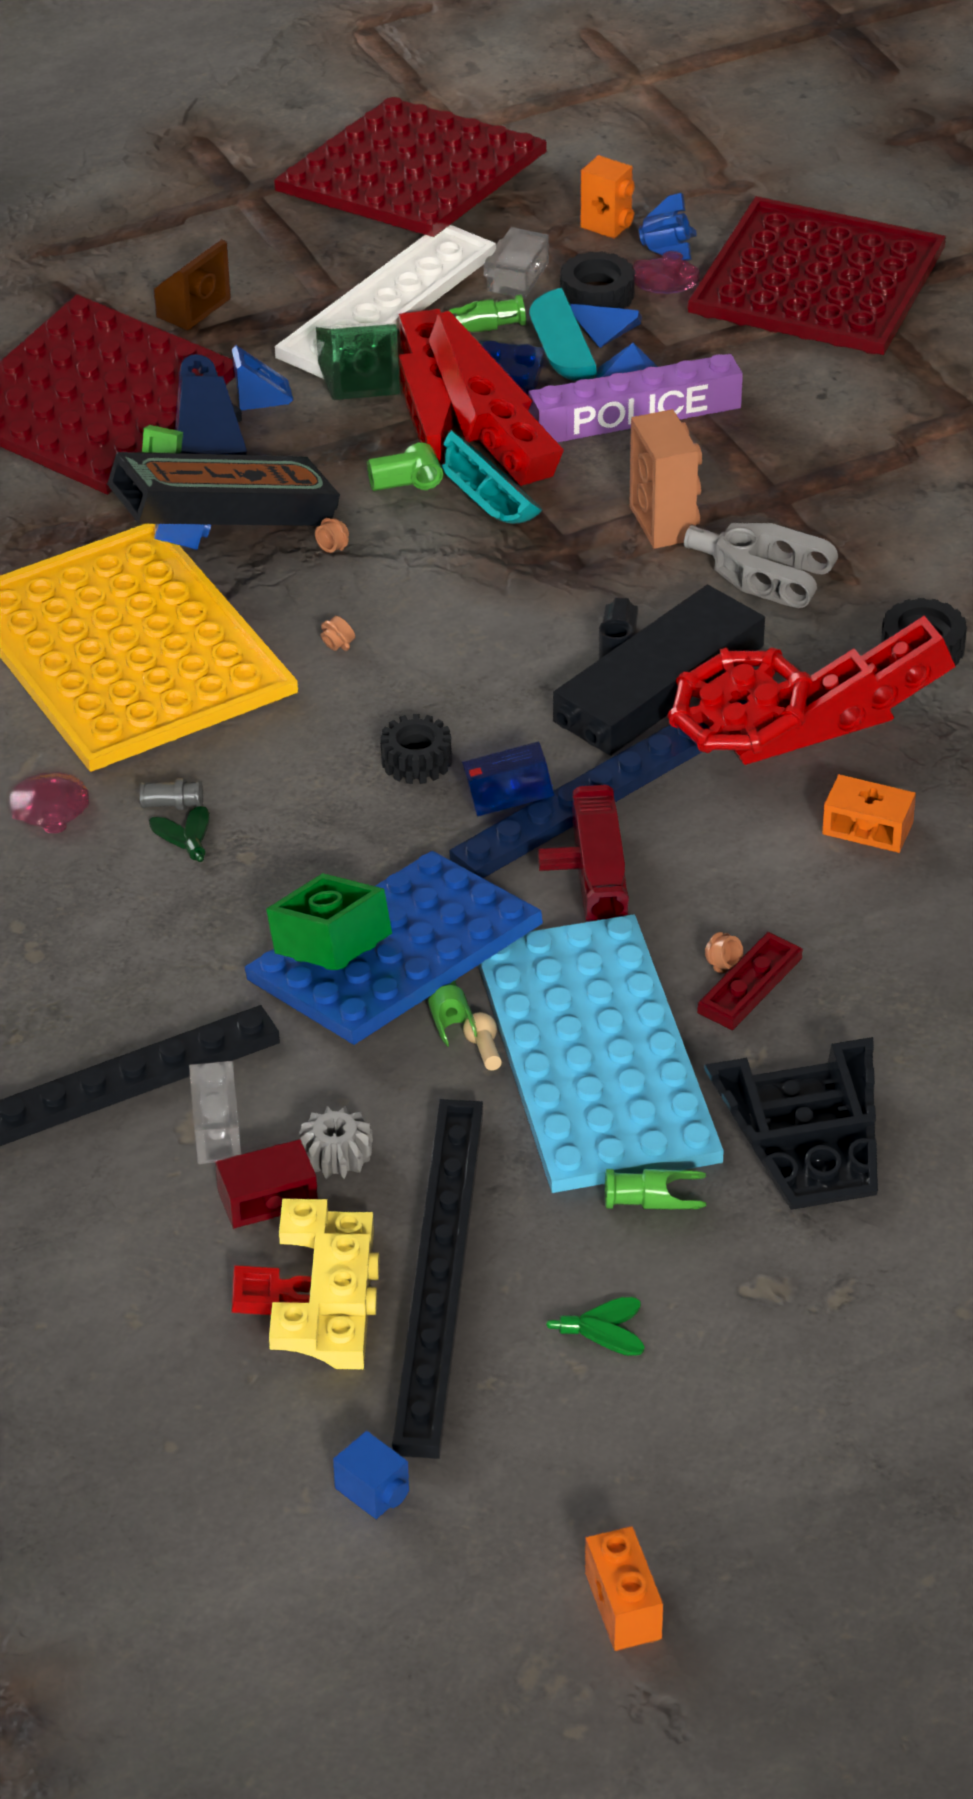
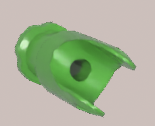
(488, 315)
(450, 1006)
(648, 1189)

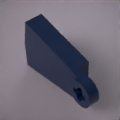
(206, 411)

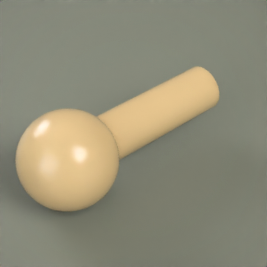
(486, 1033)

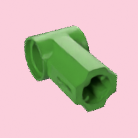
(415, 467)

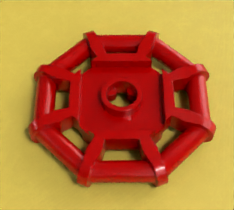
(757, 720)

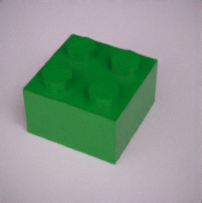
(329, 921)

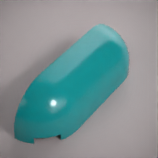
(562, 336)
(487, 483)

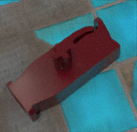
(595, 855)

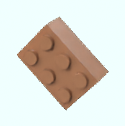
(664, 477)

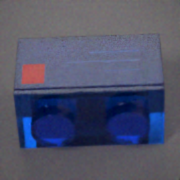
(508, 778)

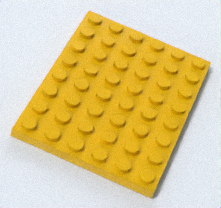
(131, 646)

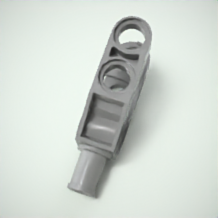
(745, 550)

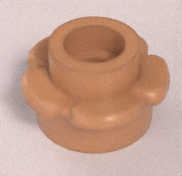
(332, 535)
(337, 633)
(723, 951)

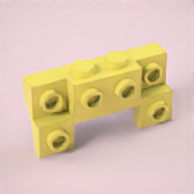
(340, 1294)

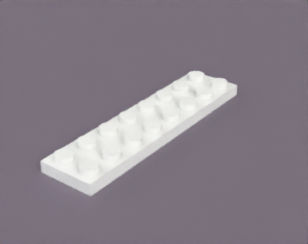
(400, 286)

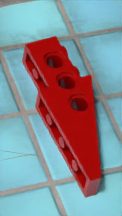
(422, 381)
(492, 404)
(862, 689)

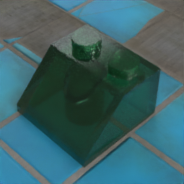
(359, 359)

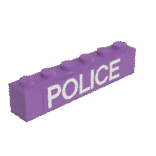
(610, 401)

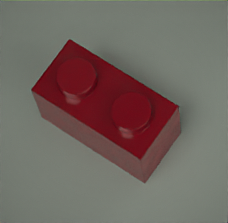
(258, 1181)

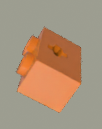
(606, 196)
(868, 813)
(623, 1588)

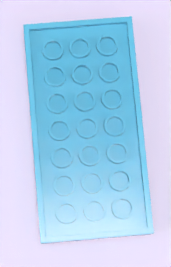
(597, 1054)

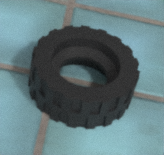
(598, 268)
(941, 615)

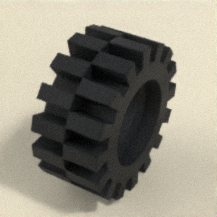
(421, 763)

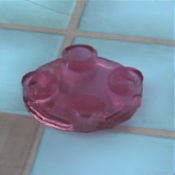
(666, 274)
(49, 800)

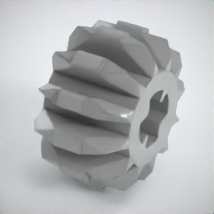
(337, 1141)

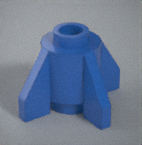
(666, 229)

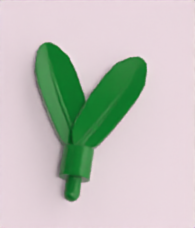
(600, 1325)

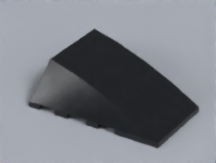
(809, 1123)

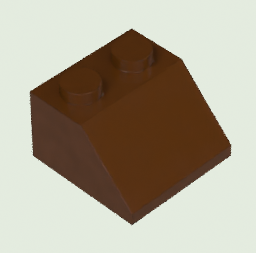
(195, 288)

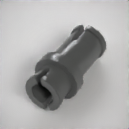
(171, 794)

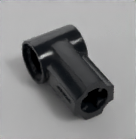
(617, 625)

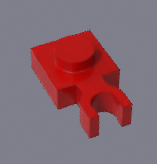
(260, 1286)

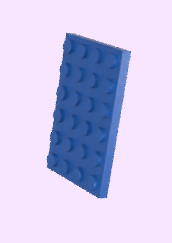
(440, 928)

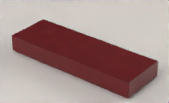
(749, 981)

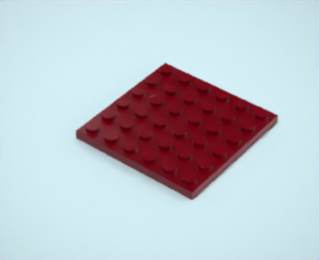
(411, 166)
(817, 275)
(91, 388)

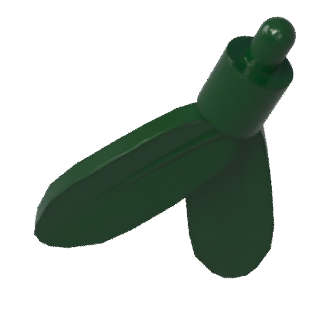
(187, 838)

